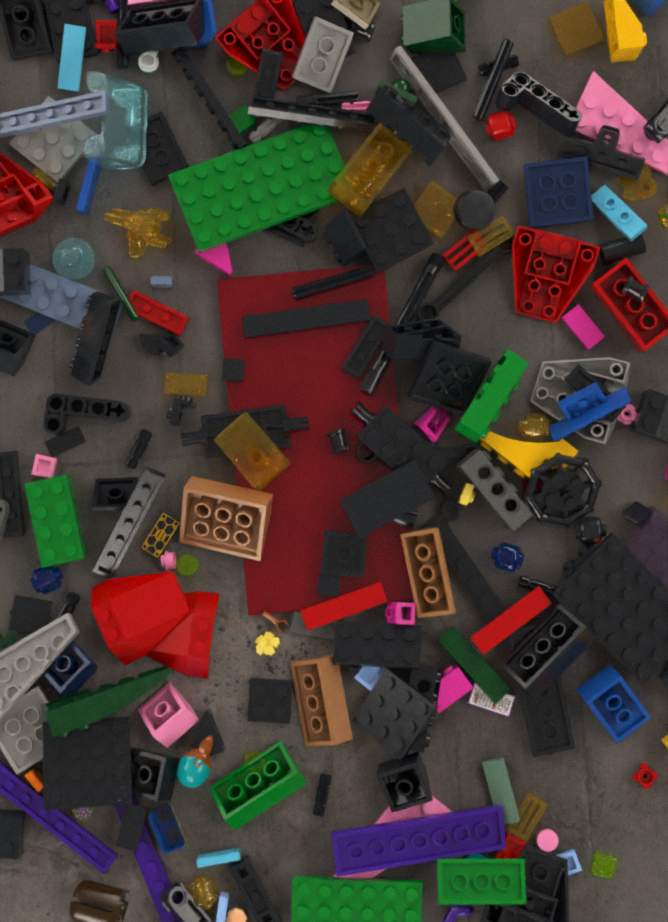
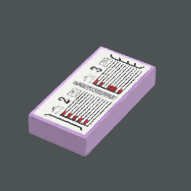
(480, 699)

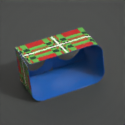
(160, 834)

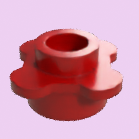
(651, 776)

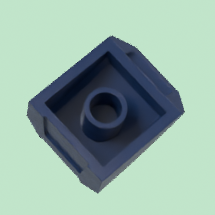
(70, 670)

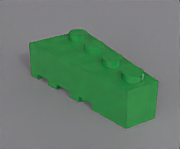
(491, 396)

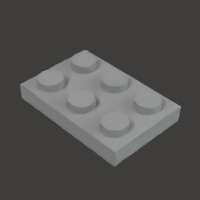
(322, 54)

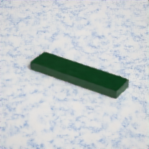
(473, 665)

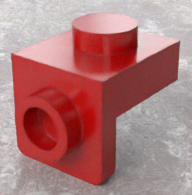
(105, 35)

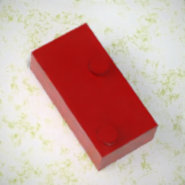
(641, 322)

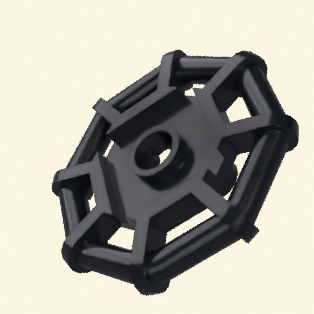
(555, 480)

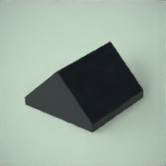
(112, 493)

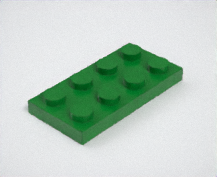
(481, 881)

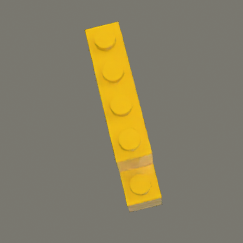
(525, 454)

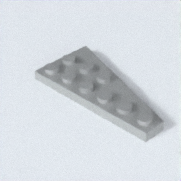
(30, 657)

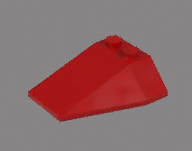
(21, 197)
(137, 612)
(190, 641)

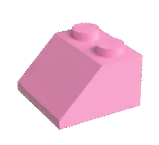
(168, 715)

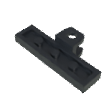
(603, 153)

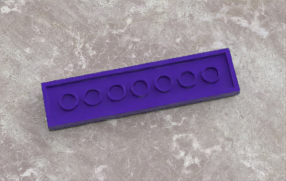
(418, 840)

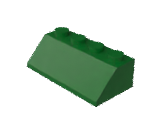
(248, 794)

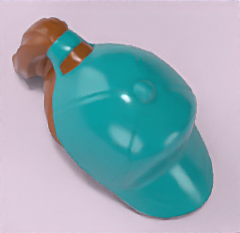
(196, 765)

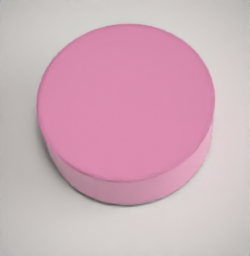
(547, 840)

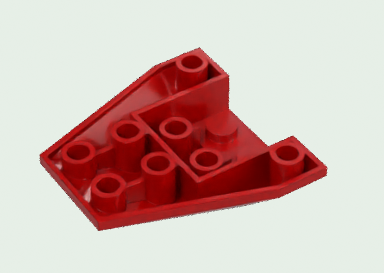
(265, 26)
(548, 271)

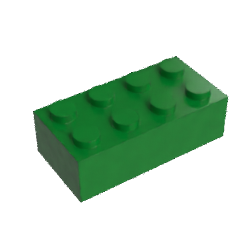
(56, 521)

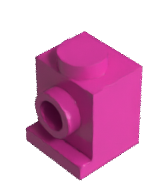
(395, 613)

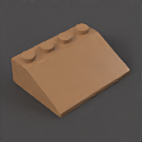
(225, 518)

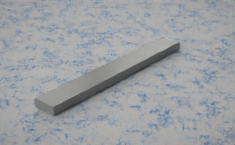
(443, 117)

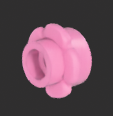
(631, 417)
(168, 560)

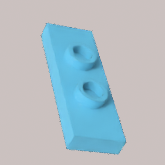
(618, 213)

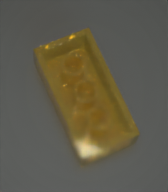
(369, 170)

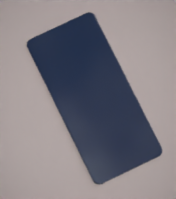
(38, 322)

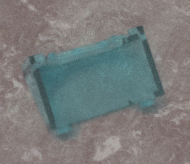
(124, 130)

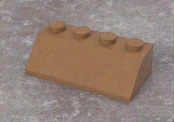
(428, 572)
(321, 701)

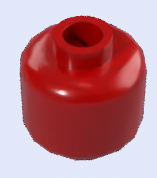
(501, 125)

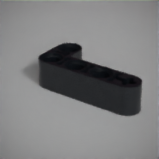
(539, 101)
(88, 410)

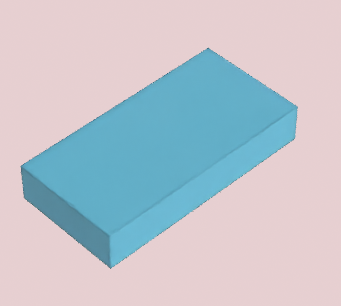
(218, 857)

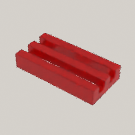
(463, 251)

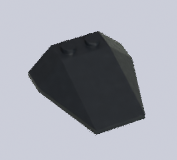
(545, 891)

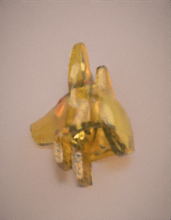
(142, 227)

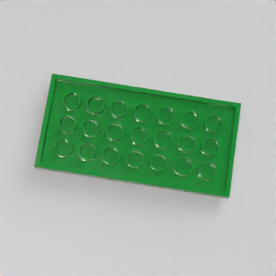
(258, 185)

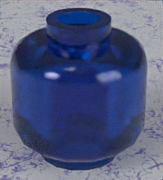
(508, 557)
(46, 579)

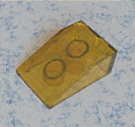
(252, 451)

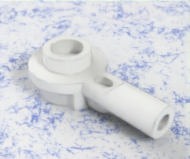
(148, 61)

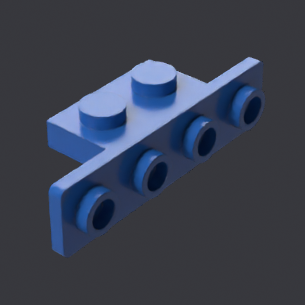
(585, 408)

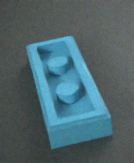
(72, 57)

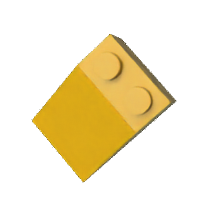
(623, 31)

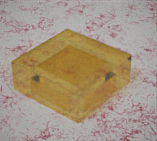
(44, 178)

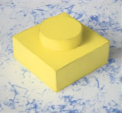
(467, 494)

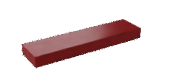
(343, 606)
(510, 620)

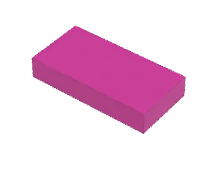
(583, 327)

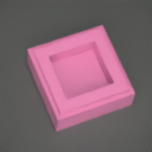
(44, 466)

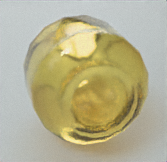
(534, 426)
(203, 891)

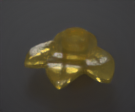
(634, 188)

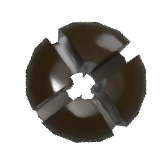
(99, 894)

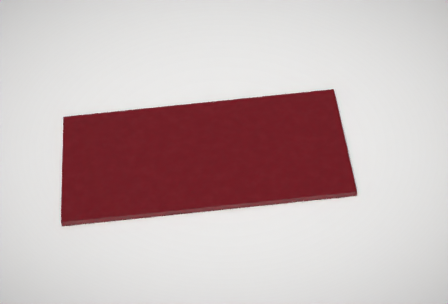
(307, 378)

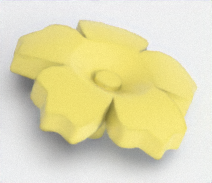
(266, 644)

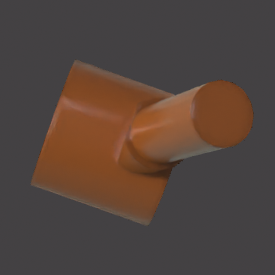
(274, 620)

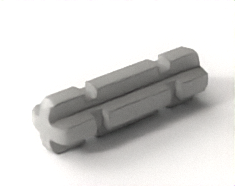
(263, 129)

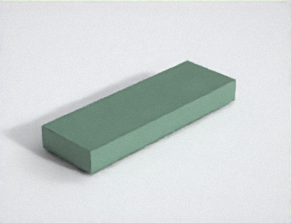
(501, 789)

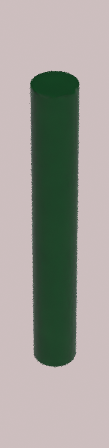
(121, 294)

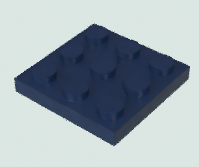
(558, 192)

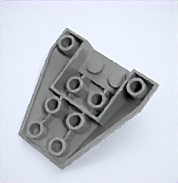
(551, 389)

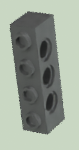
(470, 467)

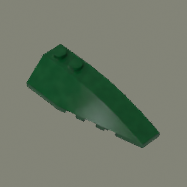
(88, 706)

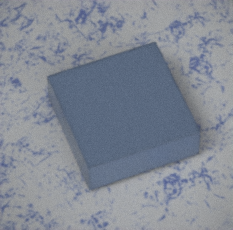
(162, 282)

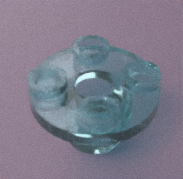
(73, 259)

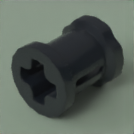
(365, 33)
(643, 289)
(338, 441)

